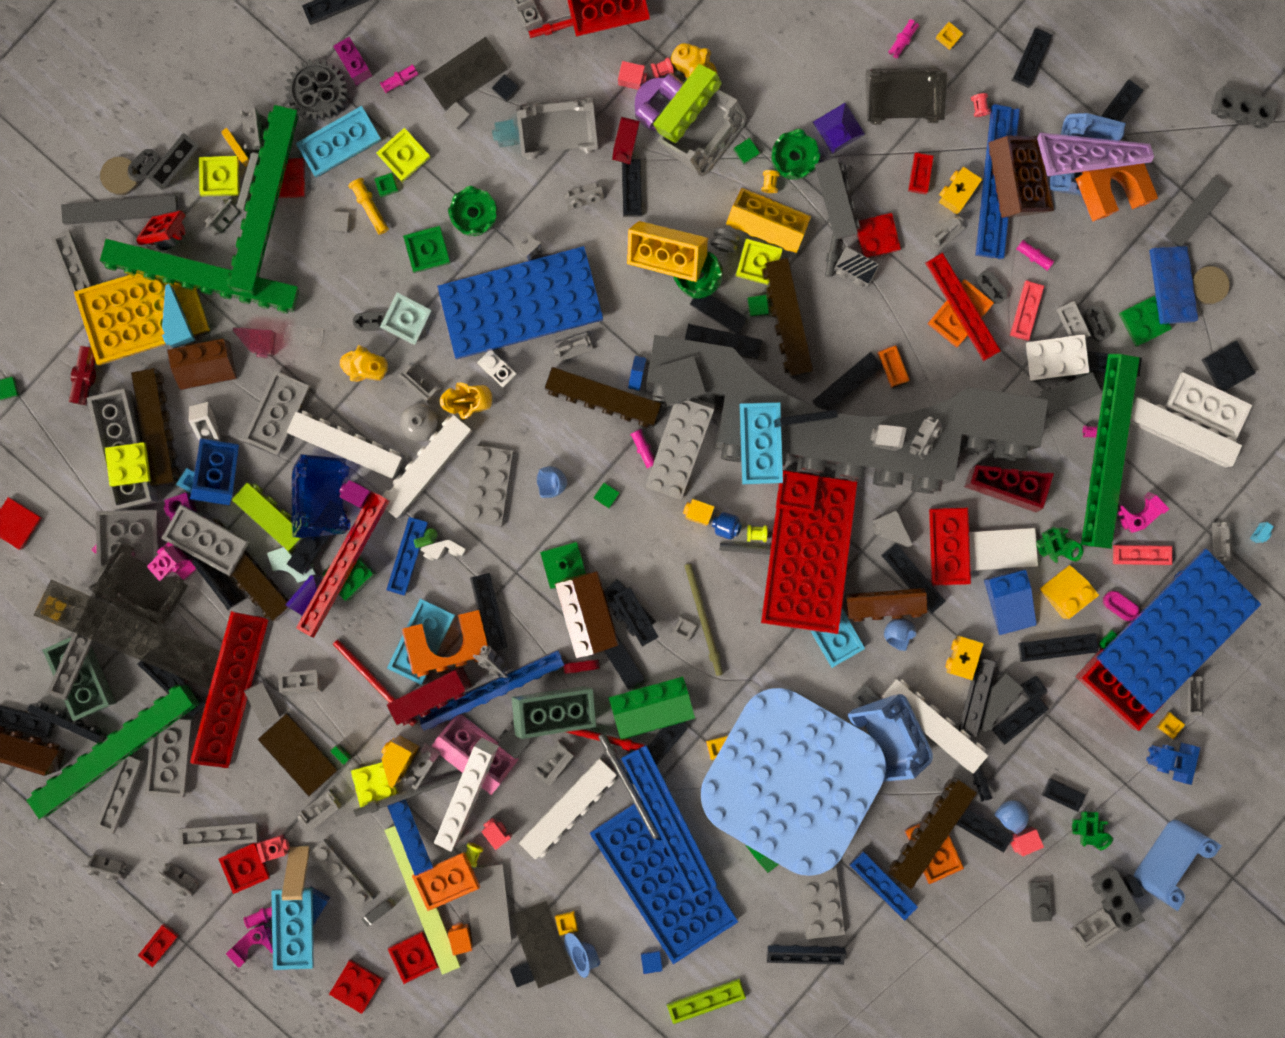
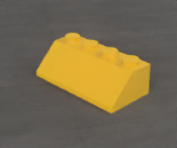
(768, 220)
(666, 250)

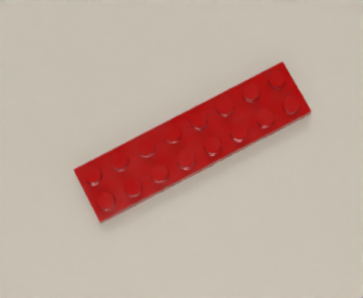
(226, 694)

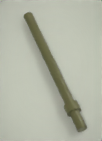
(714, 656)

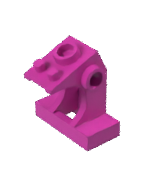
(1153, 508)
(171, 559)
(239, 951)

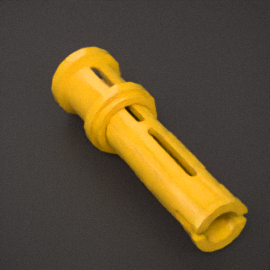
(365, 198)

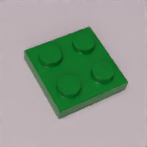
(426, 249)
(1143, 321)

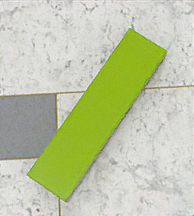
(706, 1001)

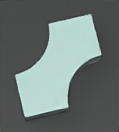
(279, 559)

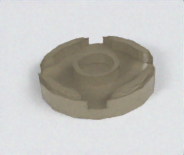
(115, 176)
(1210, 285)

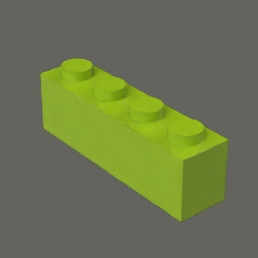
(687, 103)
(267, 515)

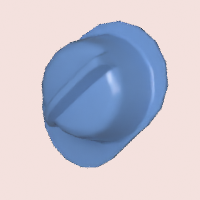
(582, 954)

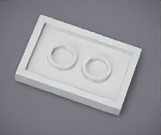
(1057, 357)

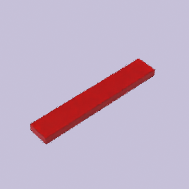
(963, 307)

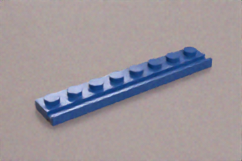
(992, 227)
(669, 821)

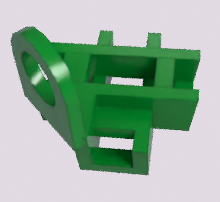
(1064, 544)
(1087, 836)

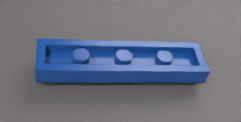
(406, 557)
(410, 837)
(883, 885)

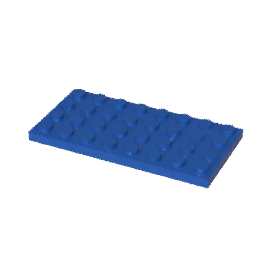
(520, 303)
(1178, 631)
(657, 888)

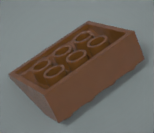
(1020, 176)

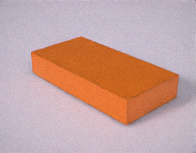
(893, 366)

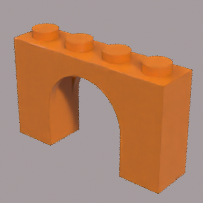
(1097, 190)
(423, 660)

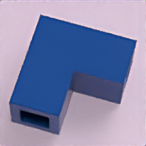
(637, 373)

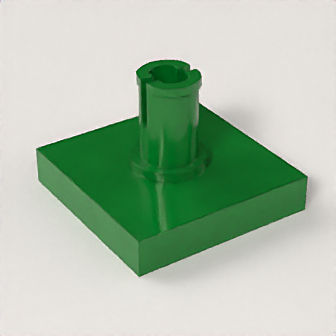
(562, 563)

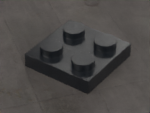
(1228, 366)

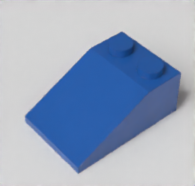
(214, 471)
(1011, 601)

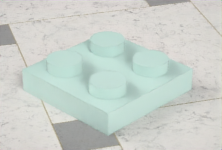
(405, 318)

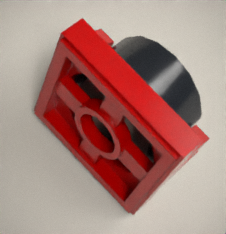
(163, 231)

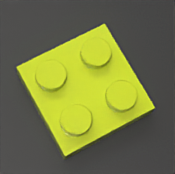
(403, 155)
(219, 176)
(754, 257)
(127, 464)
(372, 784)

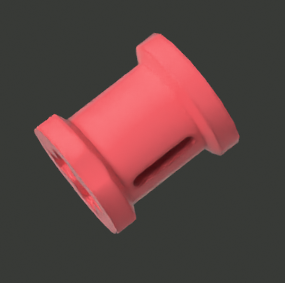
(662, 68)
(980, 105)

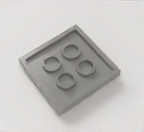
(128, 527)

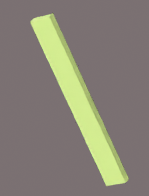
(430, 920)

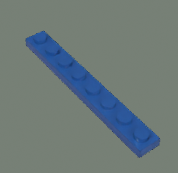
(492, 690)

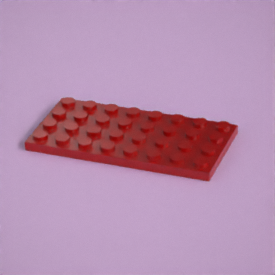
(810, 561)

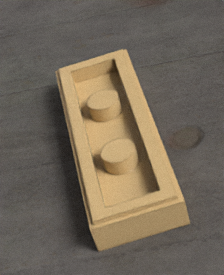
(295, 873)

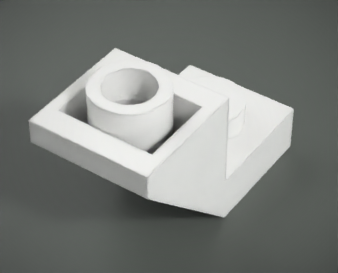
(496, 368)
(436, 550)

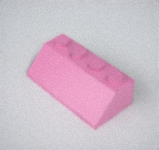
(456, 746)

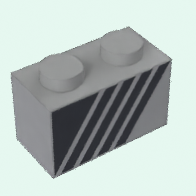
(856, 268)

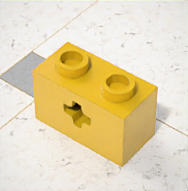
(967, 182)
(698, 512)
(968, 648)

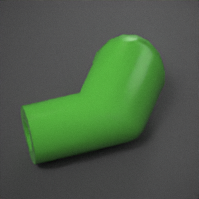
(428, 538)

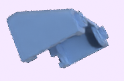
(1084, 126)
(898, 735)
(1170, 859)

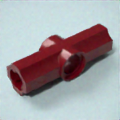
(82, 376)

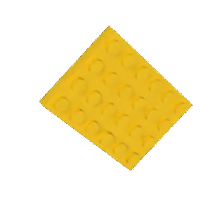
(127, 315)

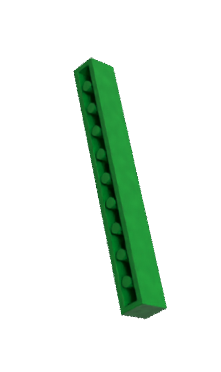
(263, 200)
(194, 275)
(1110, 450)
(113, 751)

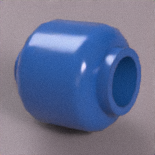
(727, 525)

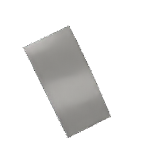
(528, 13)
(262, 704)

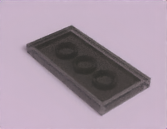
(465, 73)
(542, 944)

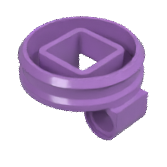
(666, 86)

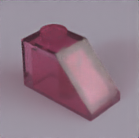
(257, 341)

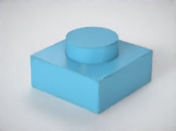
(186, 480)
(1262, 533)

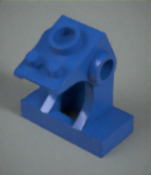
(1165, 758)

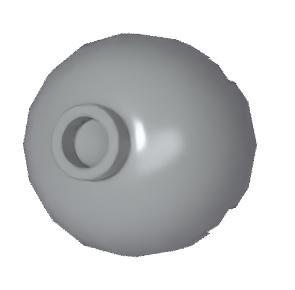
(419, 422)

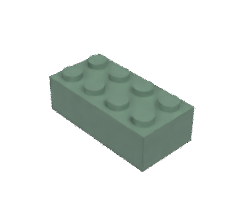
(90, 690)
(553, 712)

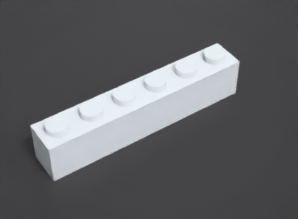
(1184, 433)
(345, 445)
(426, 466)
(940, 729)
(466, 794)
(567, 808)

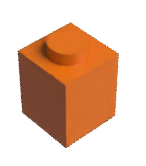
(460, 938)

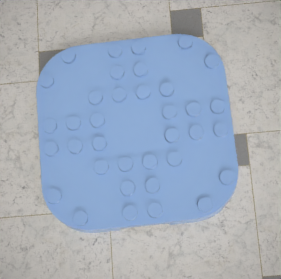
(793, 781)

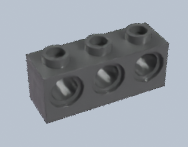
(1252, 103)
(1125, 904)

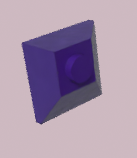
(838, 128)
(302, 598)

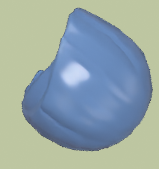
(551, 482)
(899, 632)
(1013, 815)

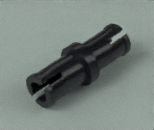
(981, 784)

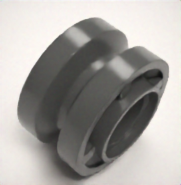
(725, 240)

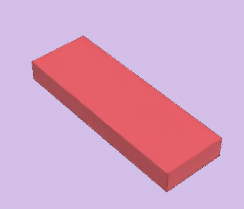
(1026, 310)
(1142, 555)

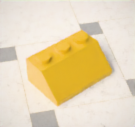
(397, 758)

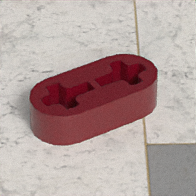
(581, 666)

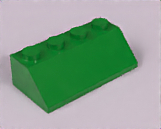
(652, 708)

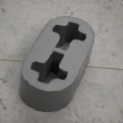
(139, 161)
(995, 284)
(371, 316)
(1100, 320)
(378, 911)

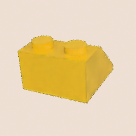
(1068, 592)

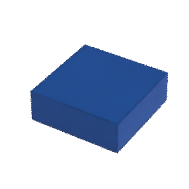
(651, 962)

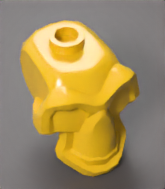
(687, 57)
(363, 365)
(466, 399)

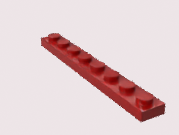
(342, 564)

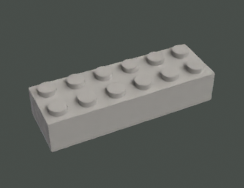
(117, 425)

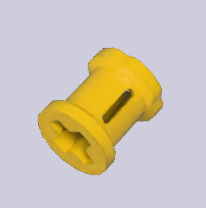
(770, 181)

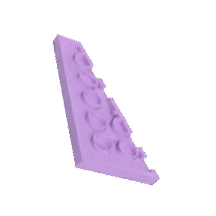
(1077, 154)

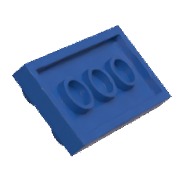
(1173, 285)

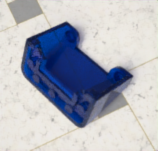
(316, 496)

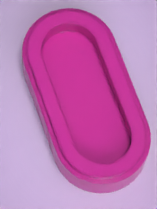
(1120, 606)

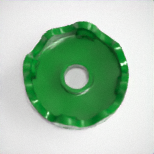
(797, 142)
(464, 201)
(708, 284)

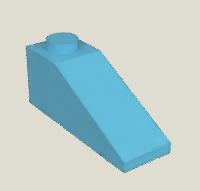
(175, 323)

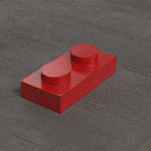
(920, 173)
(158, 945)

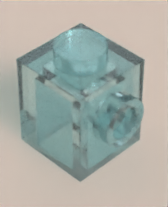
(505, 133)

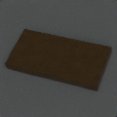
(297, 754)

